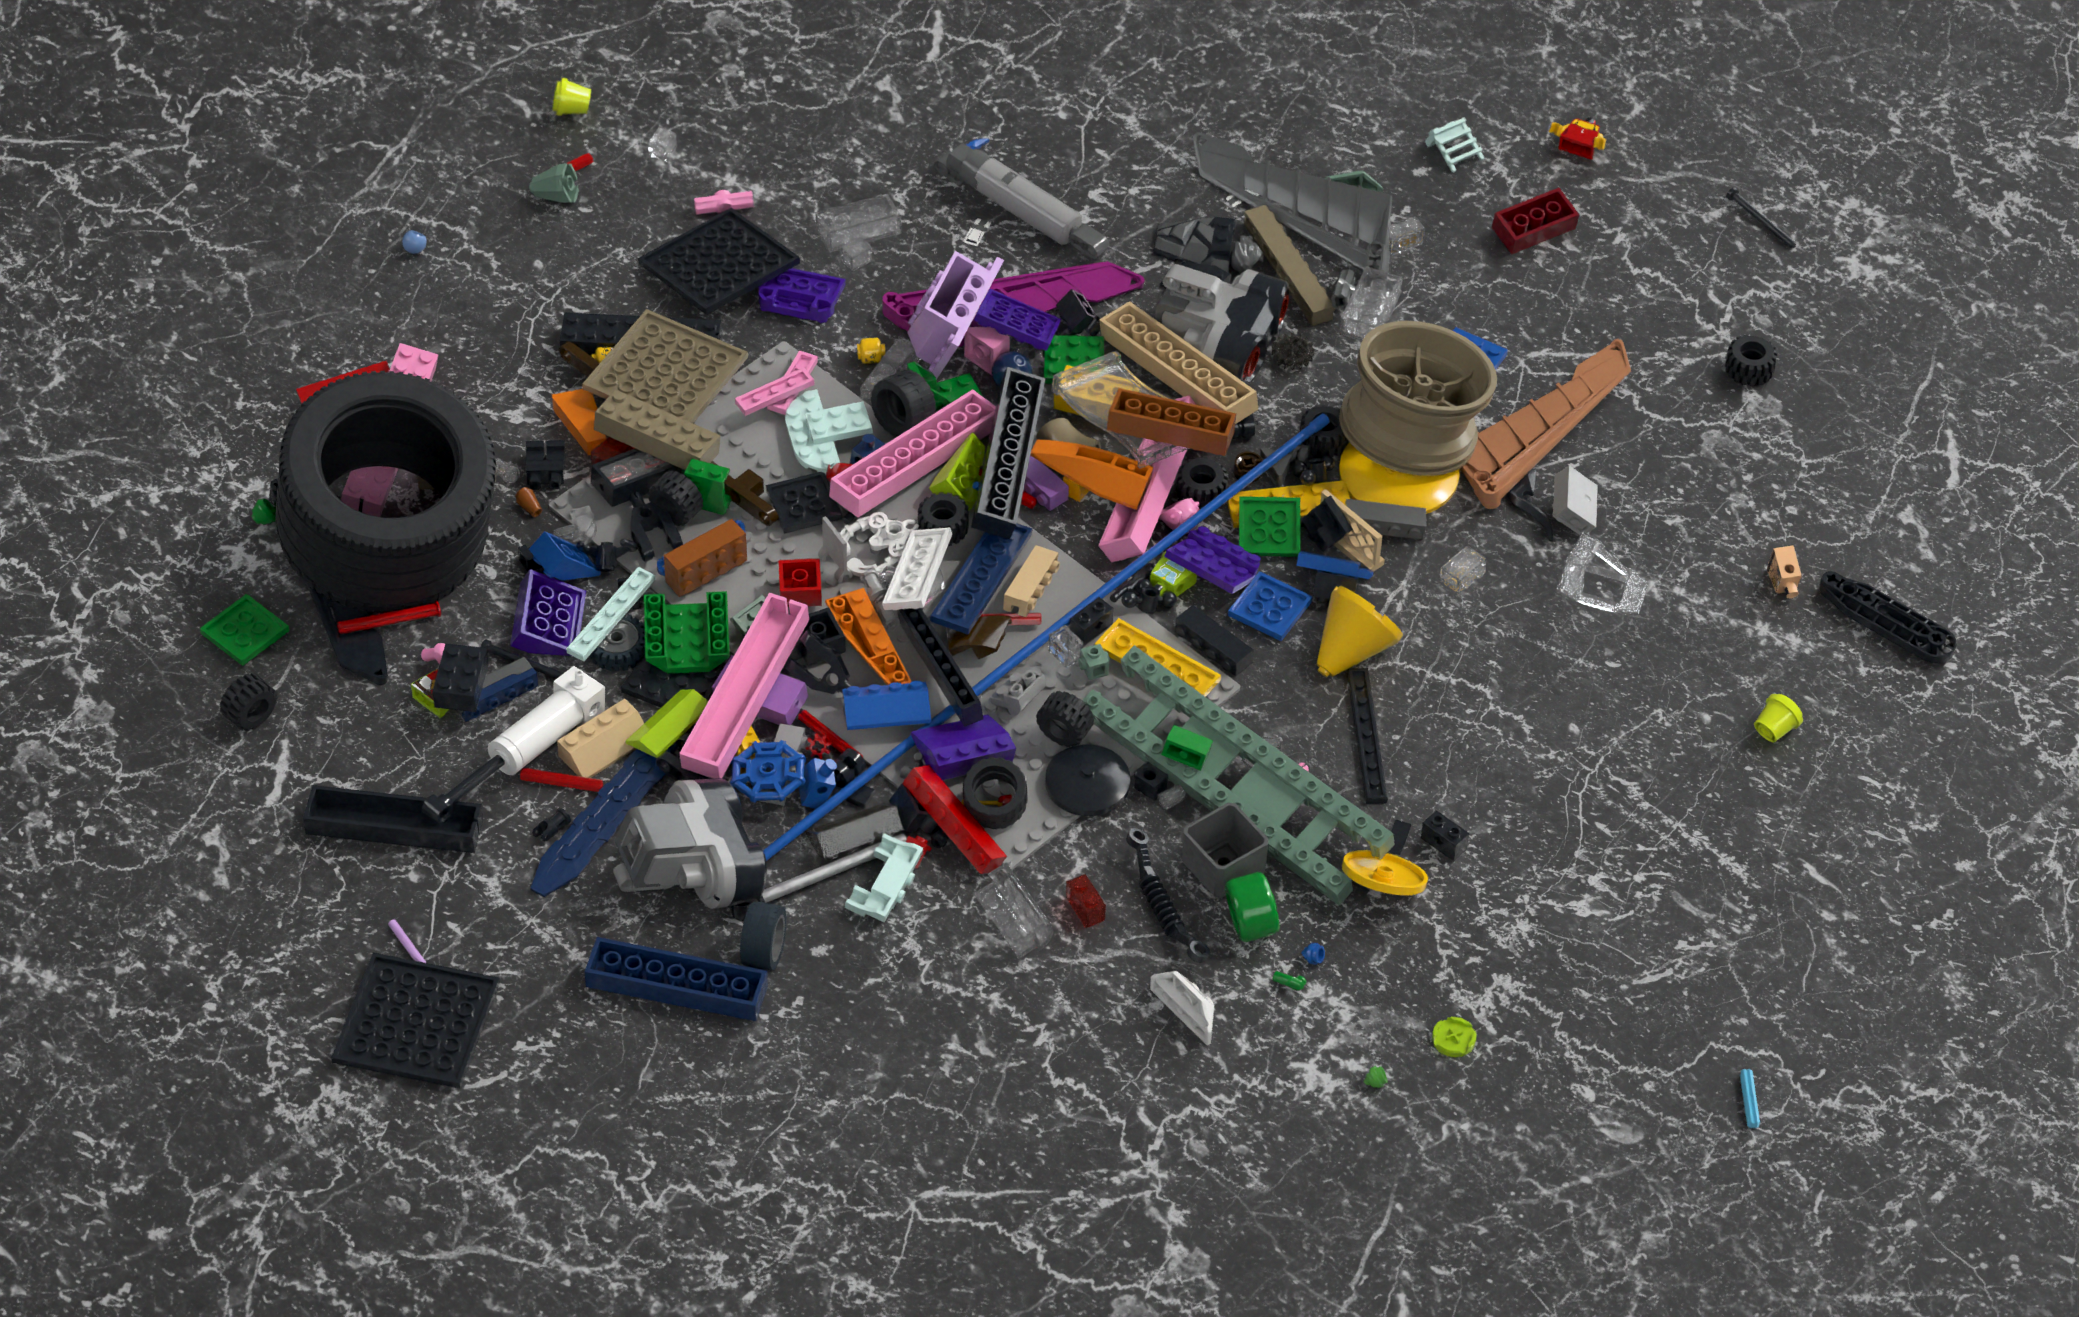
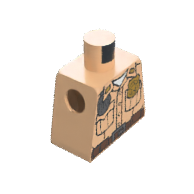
(1784, 571)

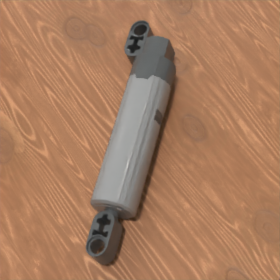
(1021, 198)

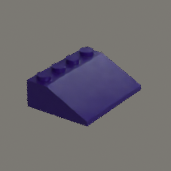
(547, 615)
(955, 748)

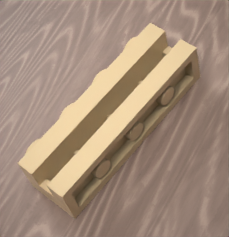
(1031, 580)

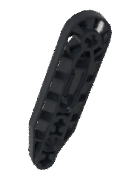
(1888, 617)

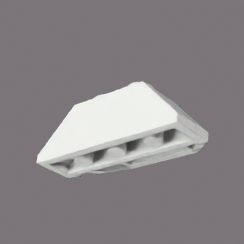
(1185, 1002)

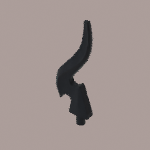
(1516, 497)

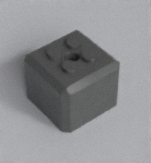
(1223, 837)

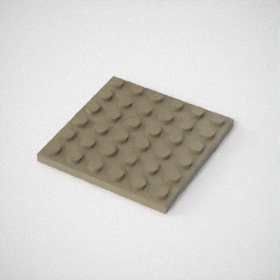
(667, 366)

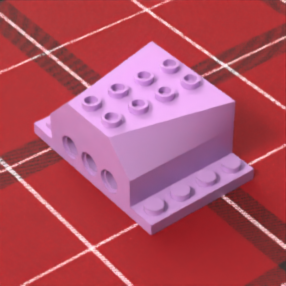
(949, 309)

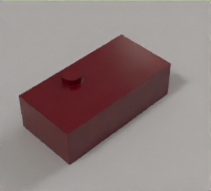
(1535, 220)

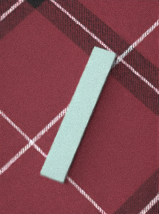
(611, 614)

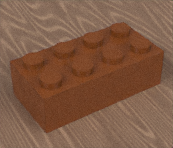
(705, 557)

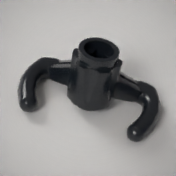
(606, 553)

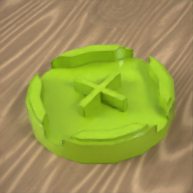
(1454, 1037)

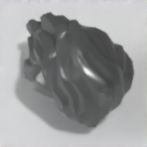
(1245, 254)

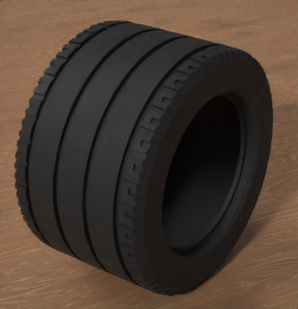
(393, 424)

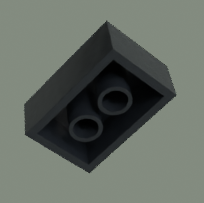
(460, 677)

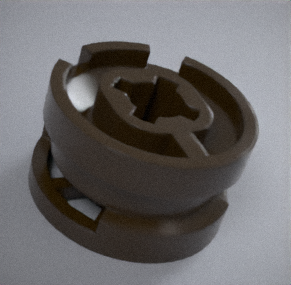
(1245, 462)

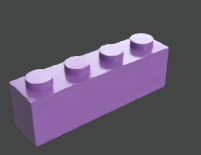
(1045, 485)

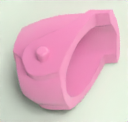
(1179, 512)

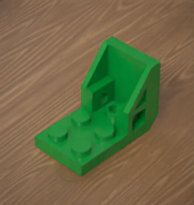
(947, 390)

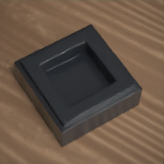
(862, 796)

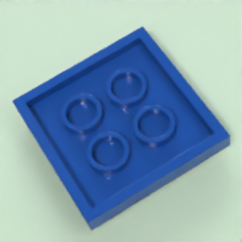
(1270, 606)

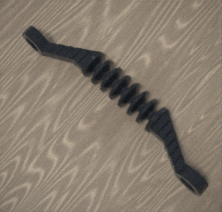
(1160, 900)

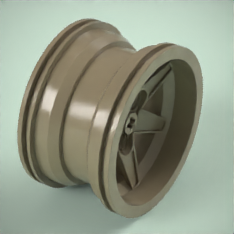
(1417, 398)

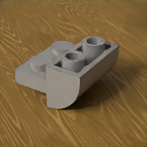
(1019, 691)

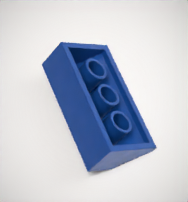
(886, 705)

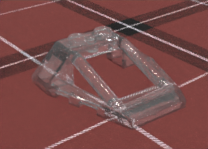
(1578, 564)

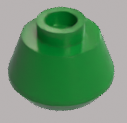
(263, 512)

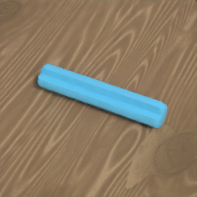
(1749, 1098)

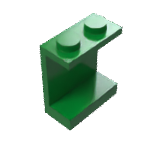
(710, 482)

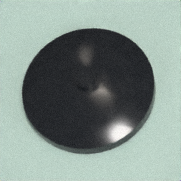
(1087, 780)

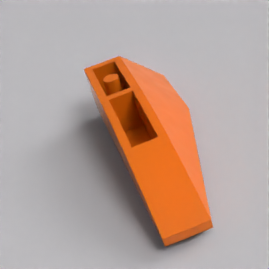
(1097, 470)
(867, 635)

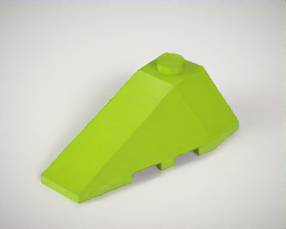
(961, 471)

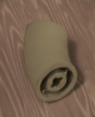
(1062, 430)

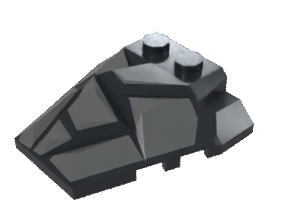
(1196, 241)

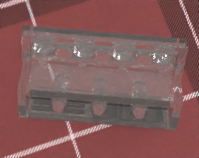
(1014, 912)

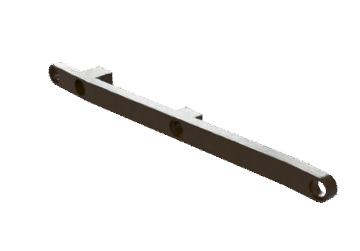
(743, 490)

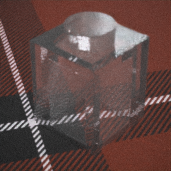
(662, 144)
(856, 253)

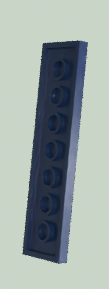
(979, 579)

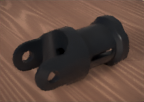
(552, 825)

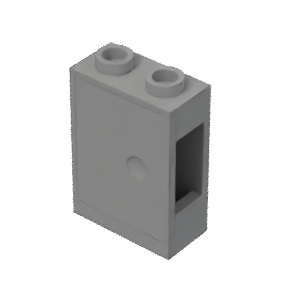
(1575, 500)

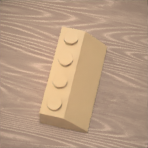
(600, 740)

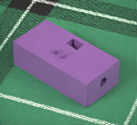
(782, 701)

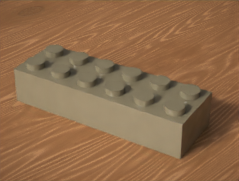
(655, 431)

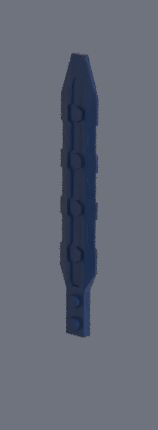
(598, 822)

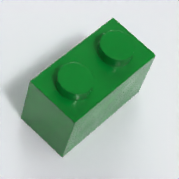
(1187, 747)

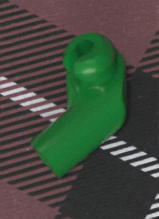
(1296, 983)

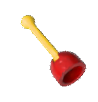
(1002, 800)

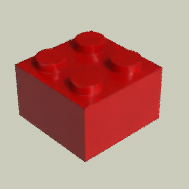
(801, 581)

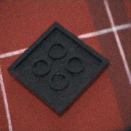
(803, 502)

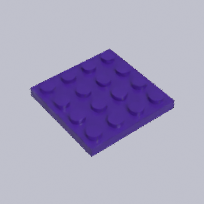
(1017, 320)

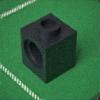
(1150, 781)

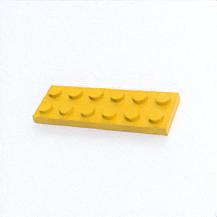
(1309, 496)
(1123, 636)

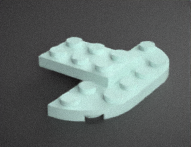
(815, 429)

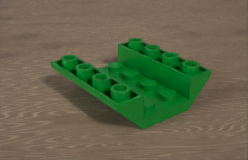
(686, 635)

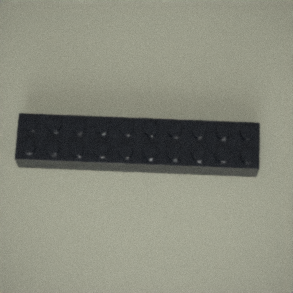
(1008, 453)

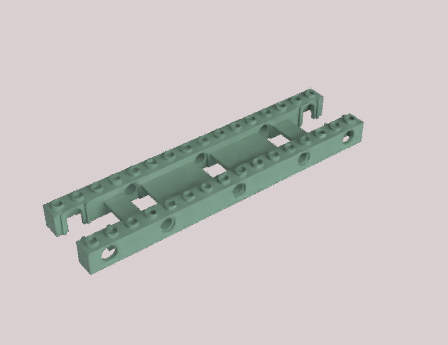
(1267, 791)

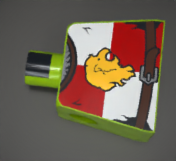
(422, 692)

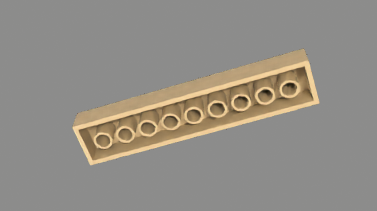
(1176, 361)

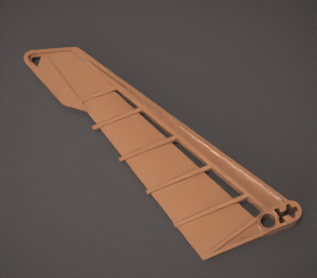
(1503, 440)

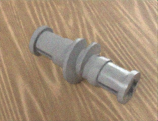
(876, 595)

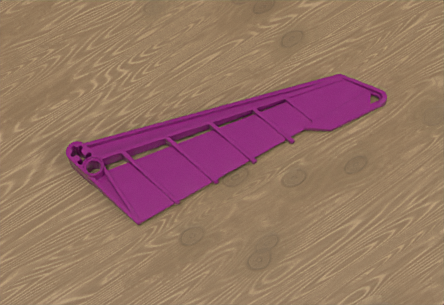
(1039, 289)

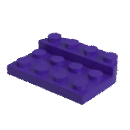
(801, 294)
(1215, 559)

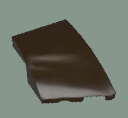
(983, 637)

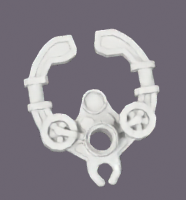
(888, 534)

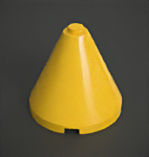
(1353, 632)

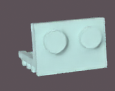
(1451, 132)

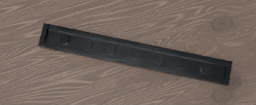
(1367, 736)

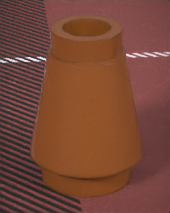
(527, 500)

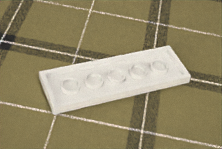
(917, 569)

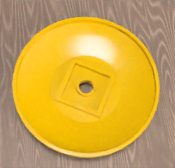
(1379, 484)

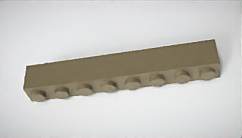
(1289, 265)

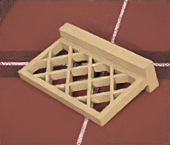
(1353, 544)

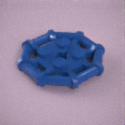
(768, 756)

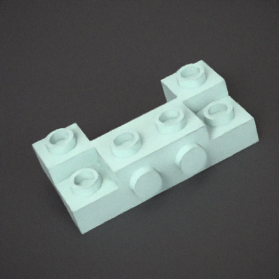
(891, 882)

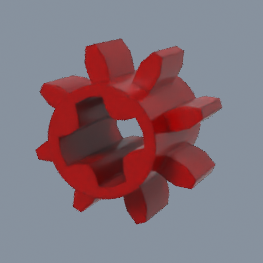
(815, 751)

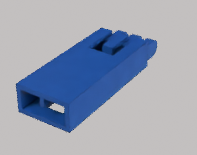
(1333, 565)

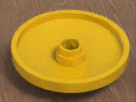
(1387, 875)

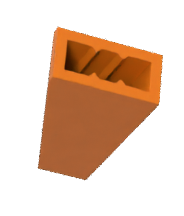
(577, 413)

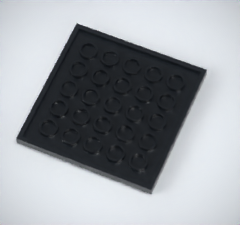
(719, 261)
(416, 1020)

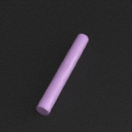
(416, 956)

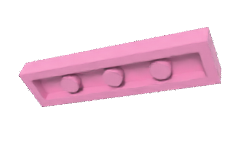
(802, 360)
(774, 391)

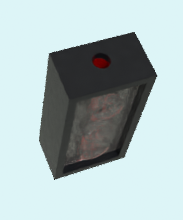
(628, 474)

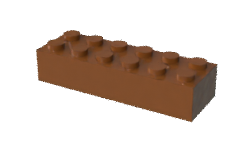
(1171, 421)

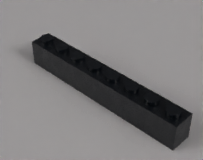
(941, 665)

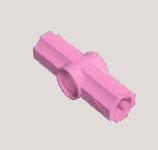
(722, 201)

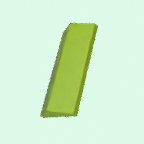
(668, 723)

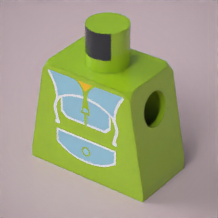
(1171, 577)

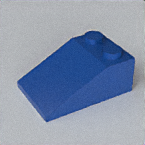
(562, 558)

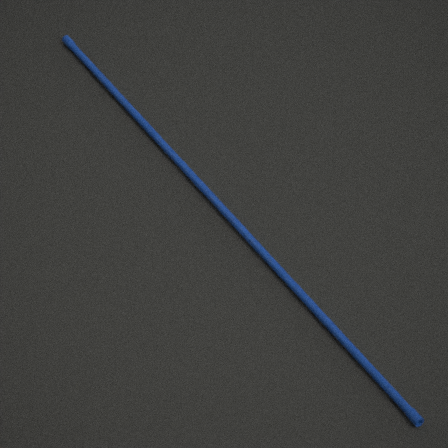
(1313, 427)

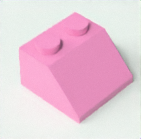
(984, 345)

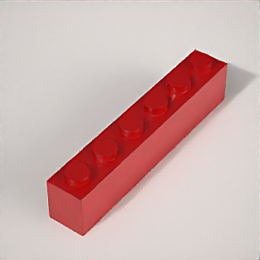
(954, 819)

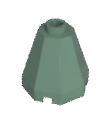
(556, 184)

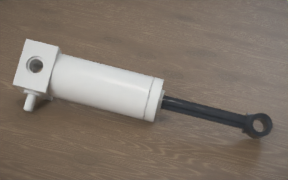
(572, 704)

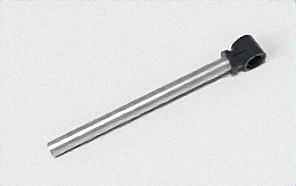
(813, 876)

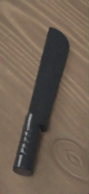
(1131, 584)

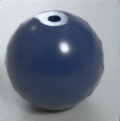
(1009, 359)

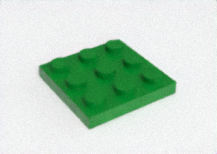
(1071, 352)
(1270, 525)
(244, 629)

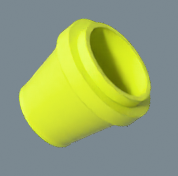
(570, 98)
(1778, 717)

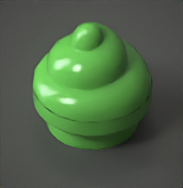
(1376, 1077)

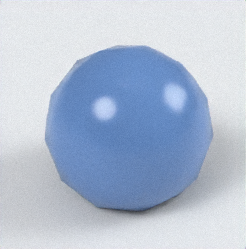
(414, 242)

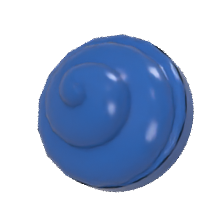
(1314, 953)

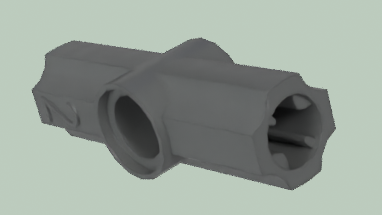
(1343, 289)

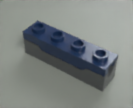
(503, 686)

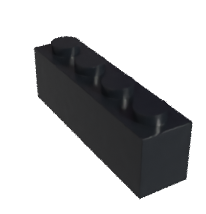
(1214, 640)

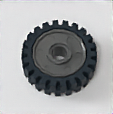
(621, 646)

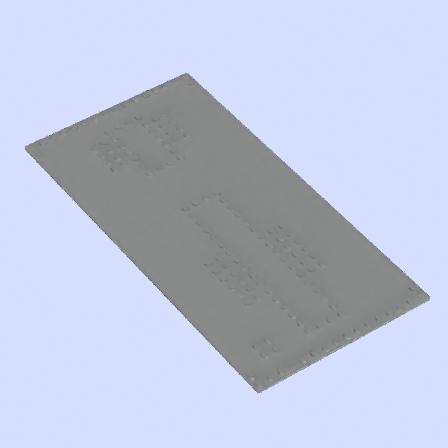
(764, 446)

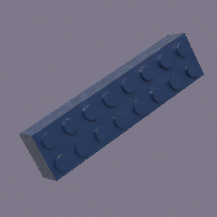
(676, 979)

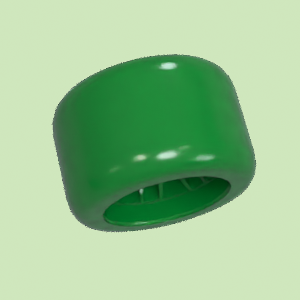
(1252, 907)

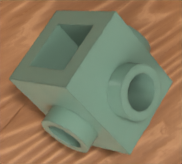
(1094, 661)

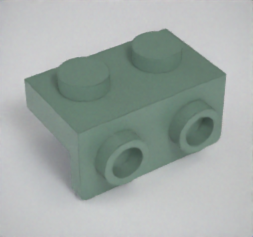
(746, 616)

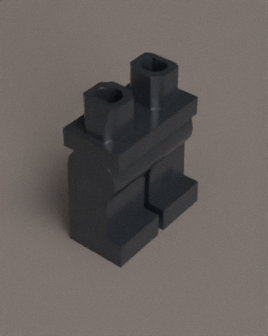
(545, 471)

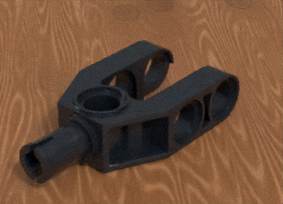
(646, 518)
(827, 654)
(674, 766)

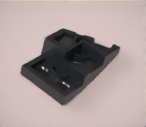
(1326, 524)

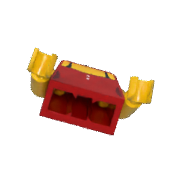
(1579, 137)

